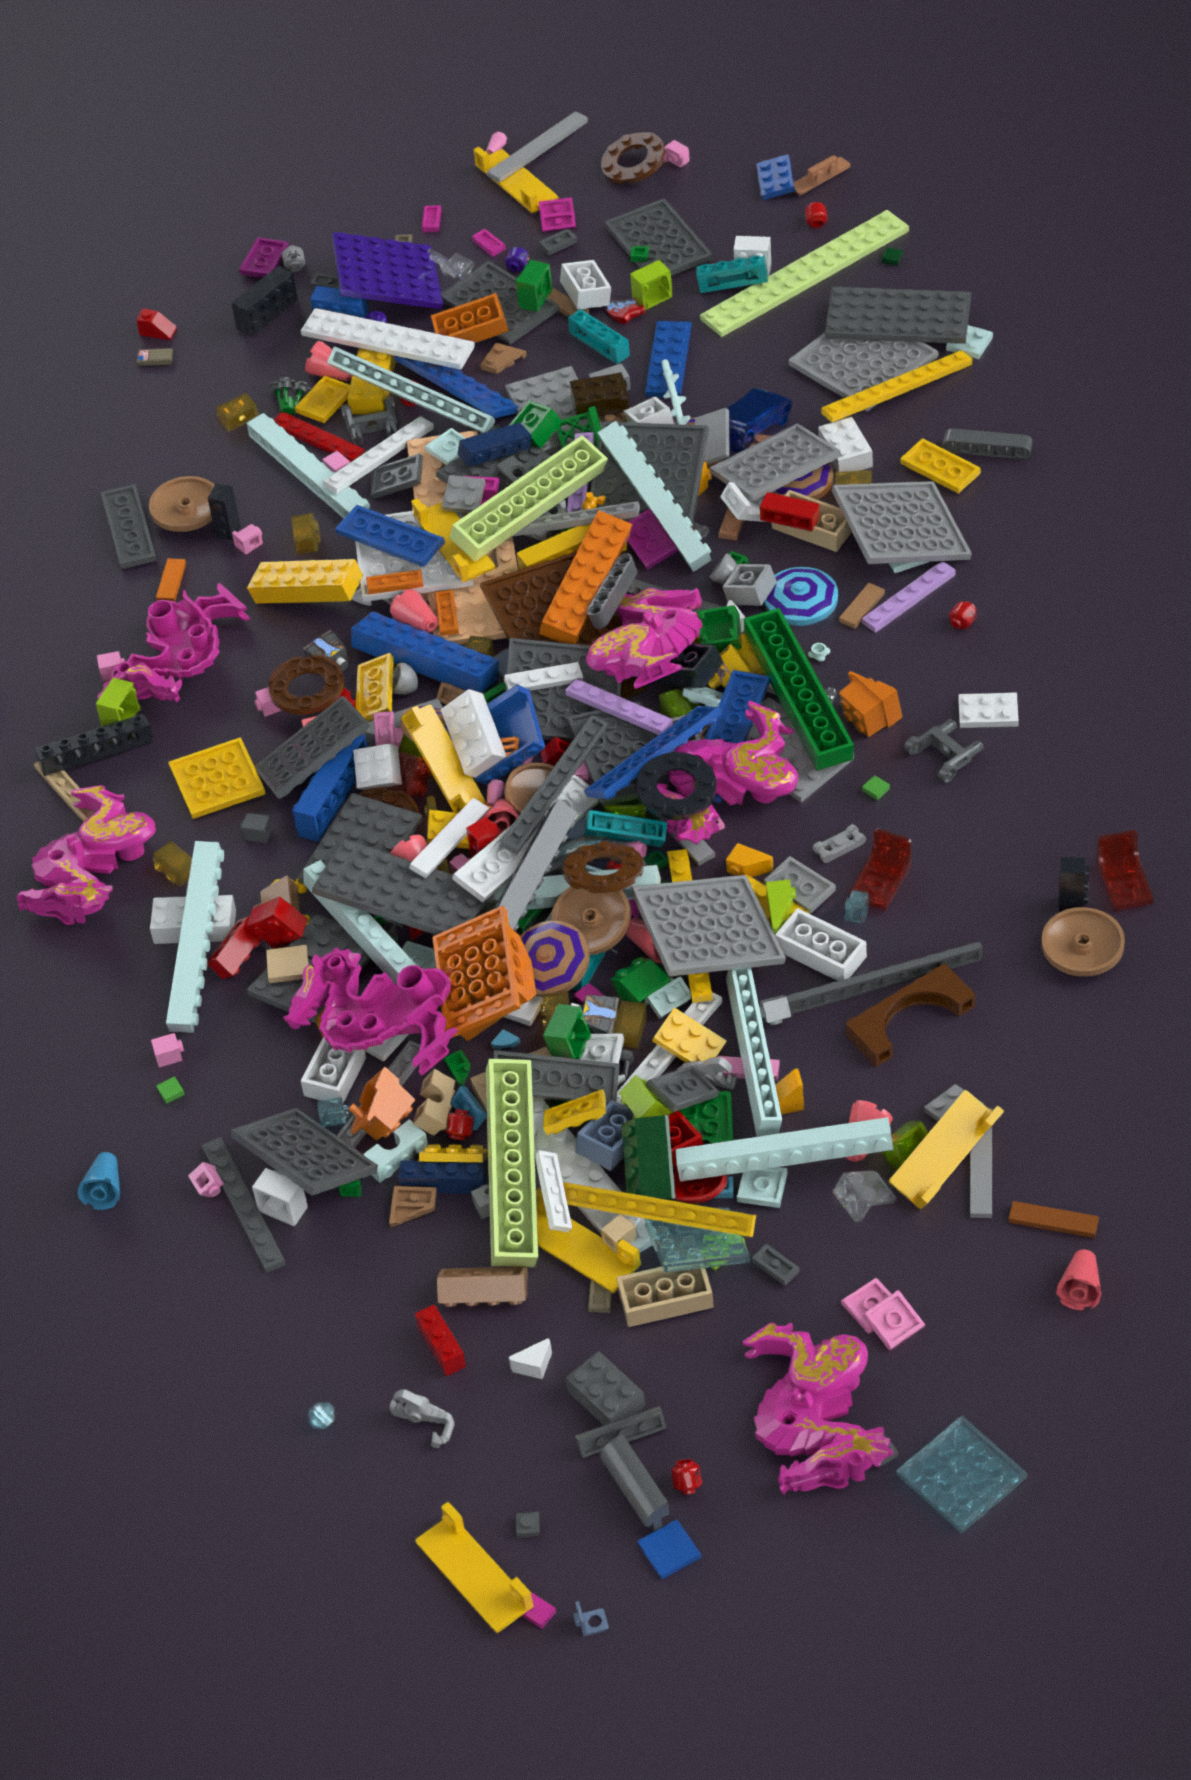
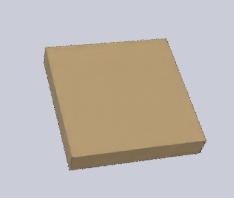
(286, 963)

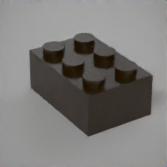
(604, 392)

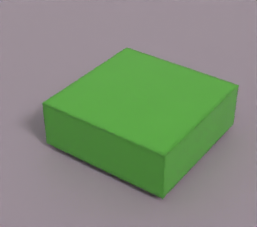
(875, 787)
(170, 1090)

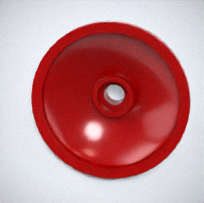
(697, 1190)

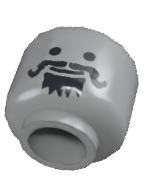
(293, 258)

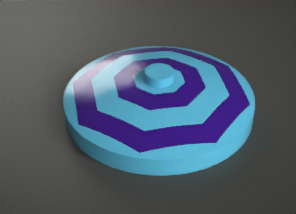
(803, 595)

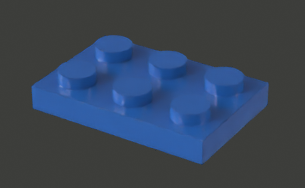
(775, 177)

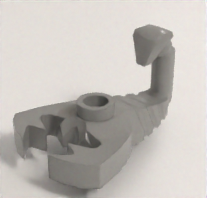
(713, 1071)
(419, 1409)

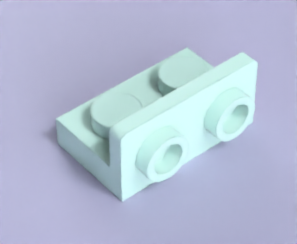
(670, 996)

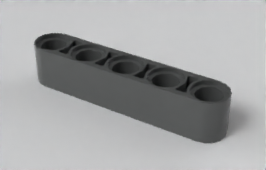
(987, 443)
(612, 591)

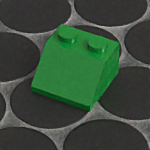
(639, 980)

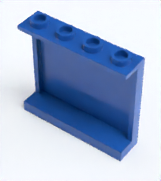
(514, 717)

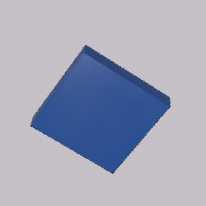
(669, 1549)

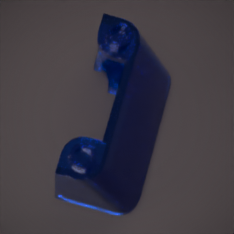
(755, 413)

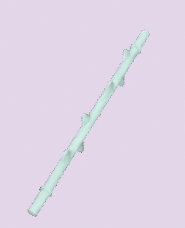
(671, 393)

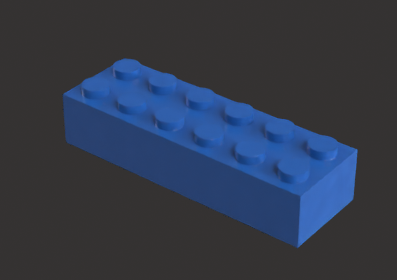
(326, 793)

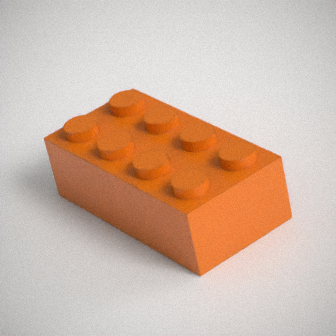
(472, 320)

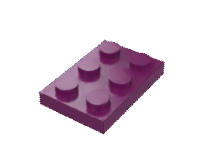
(263, 257)
(650, 539)

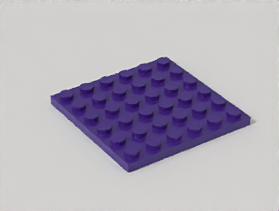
(386, 270)

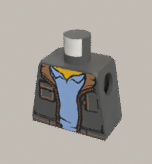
(328, 646)
(599, 1013)

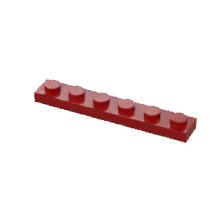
(318, 437)

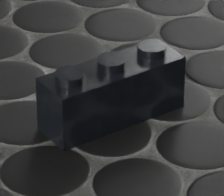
(224, 511)
(1073, 883)

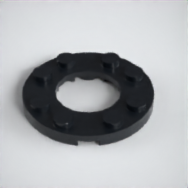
(676, 808)

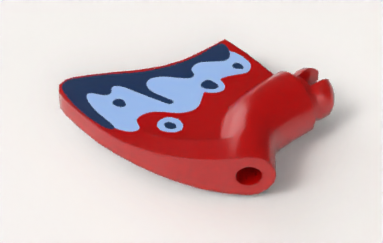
(624, 310)

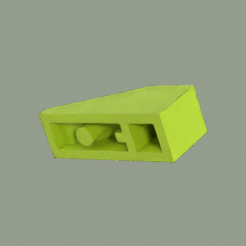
(780, 902)

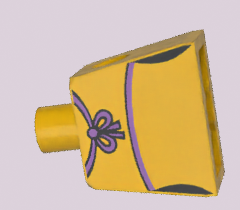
(732, 661)

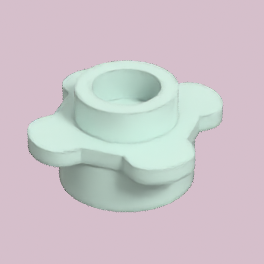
(818, 651)

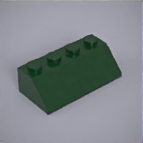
(648, 1157)

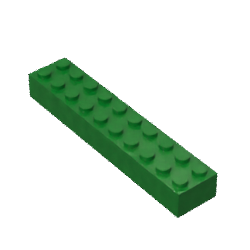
(798, 689)

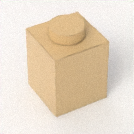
(618, 1229)

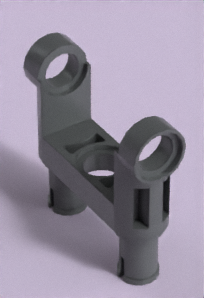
(358, 425)
(941, 741)

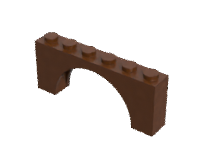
(937, 987)

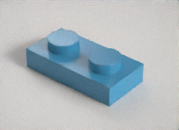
(466, 1101)

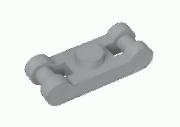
(839, 844)

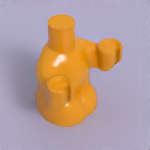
(591, 501)

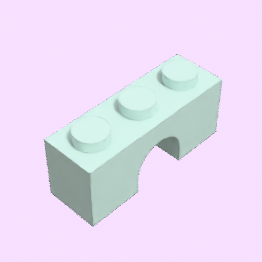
(410, 1142)

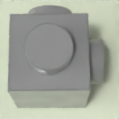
(774, 1009)
(481, 1200)

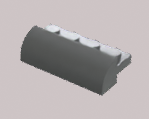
(635, 1482)

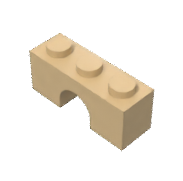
(433, 1112)

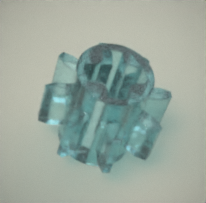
(321, 1415)

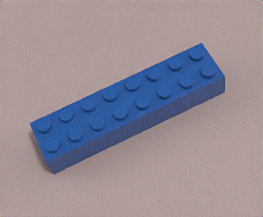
(425, 652)

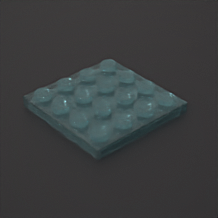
(694, 1248)
(961, 1474)

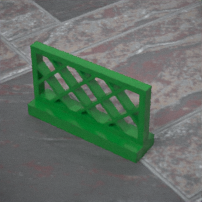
(593, 423)

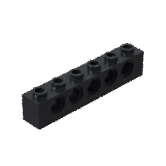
(93, 744)

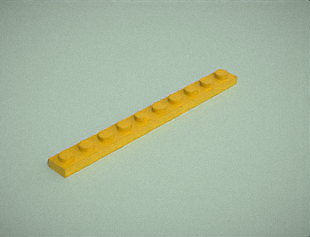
(896, 386)
(680, 871)
(660, 1209)

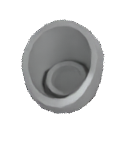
(723, 569)
(404, 679)

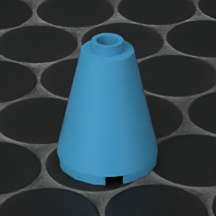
(101, 1183)

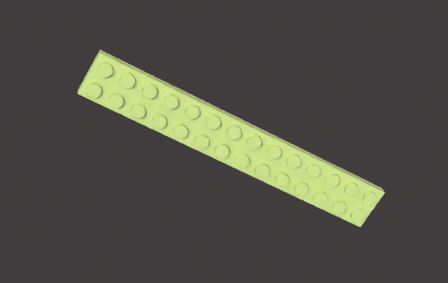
(804, 273)

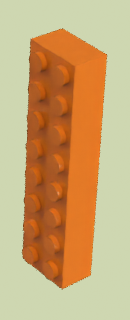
(584, 578)

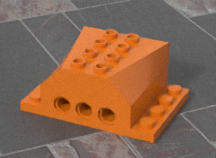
(486, 972)

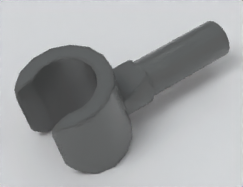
(627, 1057)

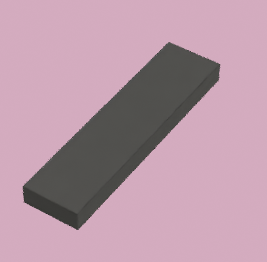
(631, 1428)

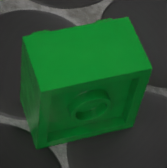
(534, 285)
(539, 422)
(720, 627)
(567, 1032)

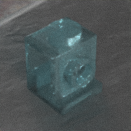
(856, 907)
(332, 1112)

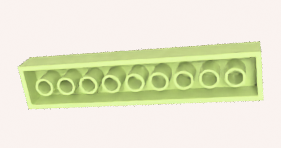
(528, 498)
(511, 1163)

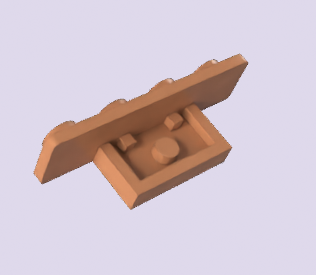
(820, 173)

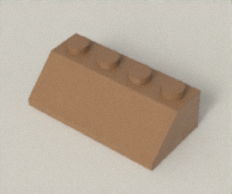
(482, 1285)

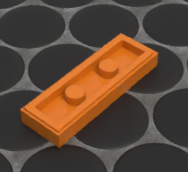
(171, 579)
(394, 582)
(446, 612)

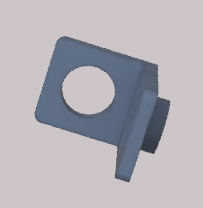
(581, 1620)

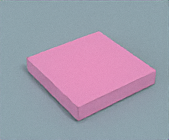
(865, 1299)
(893, 1320)

